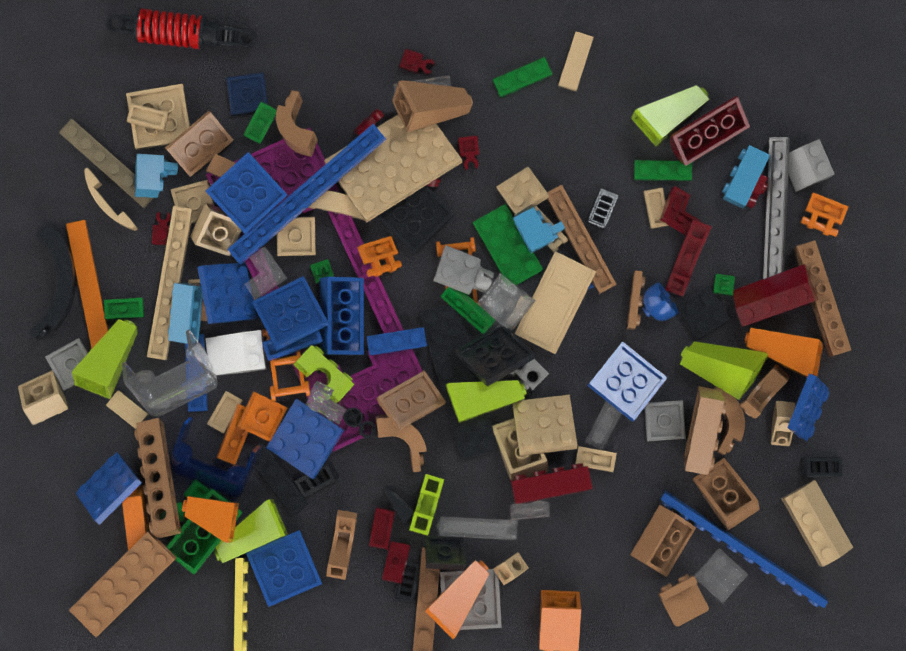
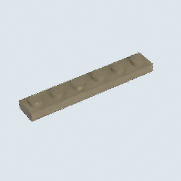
(102, 159)

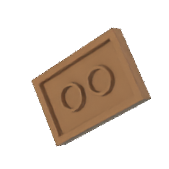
(199, 143)
(411, 400)

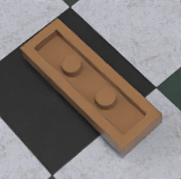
(635, 300)

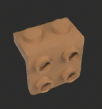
(683, 600)

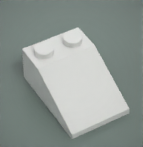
(237, 353)

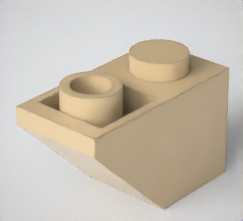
(781, 417)

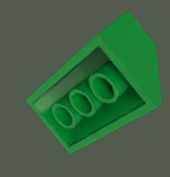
(194, 542)

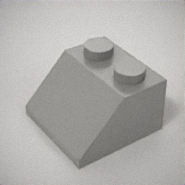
(809, 166)

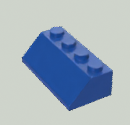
(344, 309)

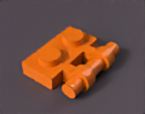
(826, 209)
(379, 250)

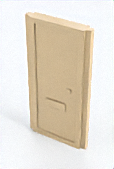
(556, 302)

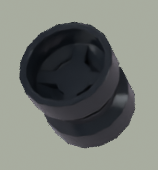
(353, 417)

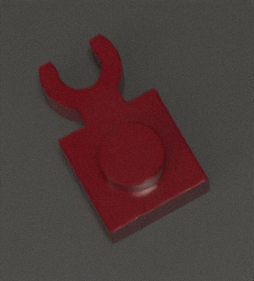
(413, 62)
(375, 116)
(469, 148)
(760, 187)
(161, 231)

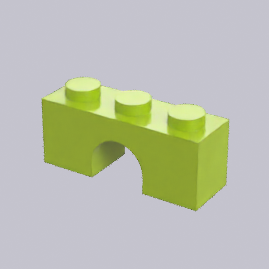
(313, 360)
(426, 504)

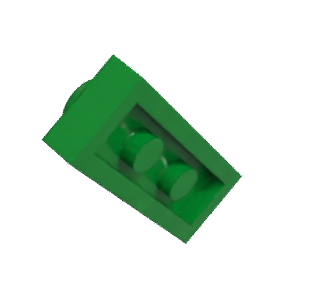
(522, 77)
(662, 171)
(468, 309)

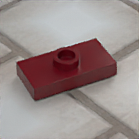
(381, 528)
(396, 562)

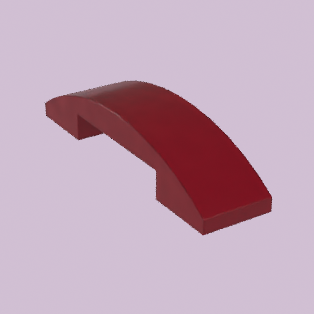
(688, 257)

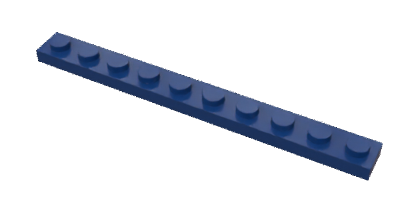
(306, 194)
(749, 553)

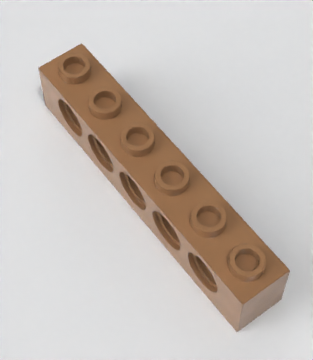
(825, 308)
(170, 524)

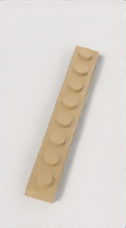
(171, 274)

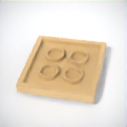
(167, 99)
(544, 425)

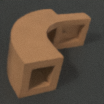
(296, 138)
(763, 391)
(735, 423)
(409, 434)
(342, 544)

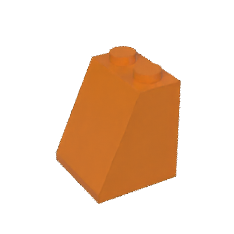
(213, 515)
(559, 620)

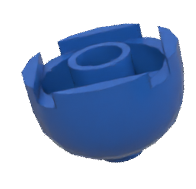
(658, 303)

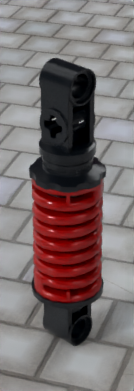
(180, 30)

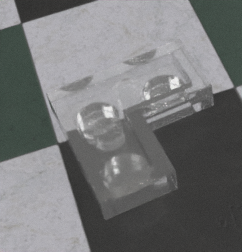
(269, 275)
(320, 402)

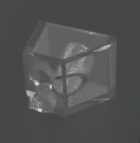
(506, 302)

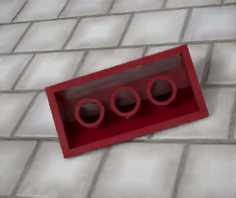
(709, 131)
(774, 295)
(551, 484)

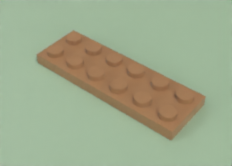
(122, 584)

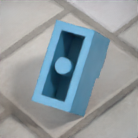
(149, 174)
(534, 232)

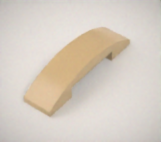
(93, 184)
(336, 203)

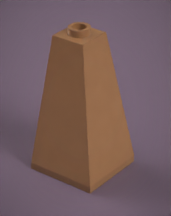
(429, 104)

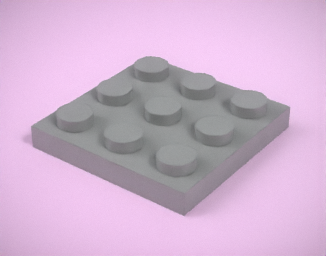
(486, 608)

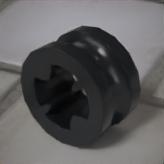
(361, 428)

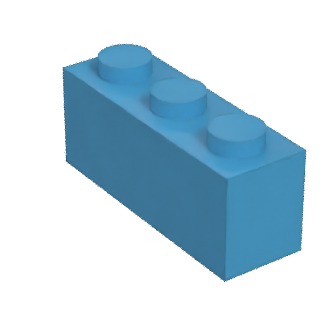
(745, 176)
(185, 311)

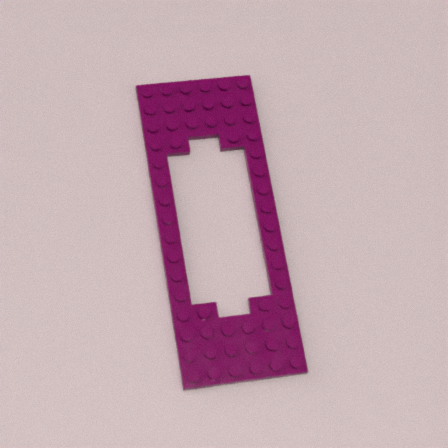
(388, 369)

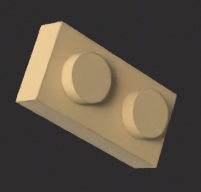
(596, 459)

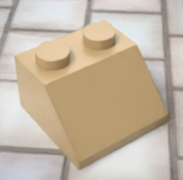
(215, 230)
(42, 398)

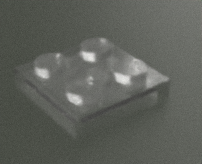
(720, 575)

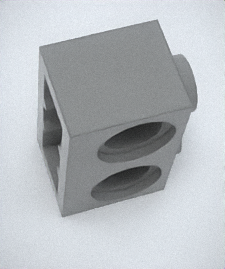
(532, 366)

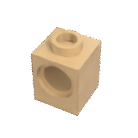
(510, 568)

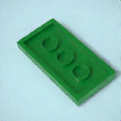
(507, 245)

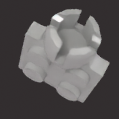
(462, 272)

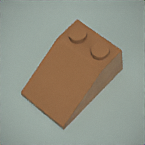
(727, 494)

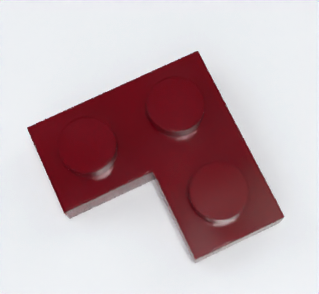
(674, 211)

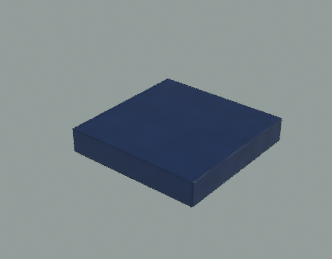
(246, 93)

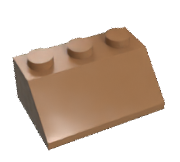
(663, 540)

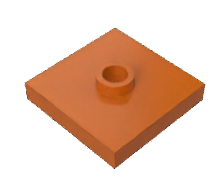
(262, 416)

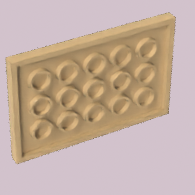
(397, 167)

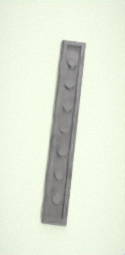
(776, 206)

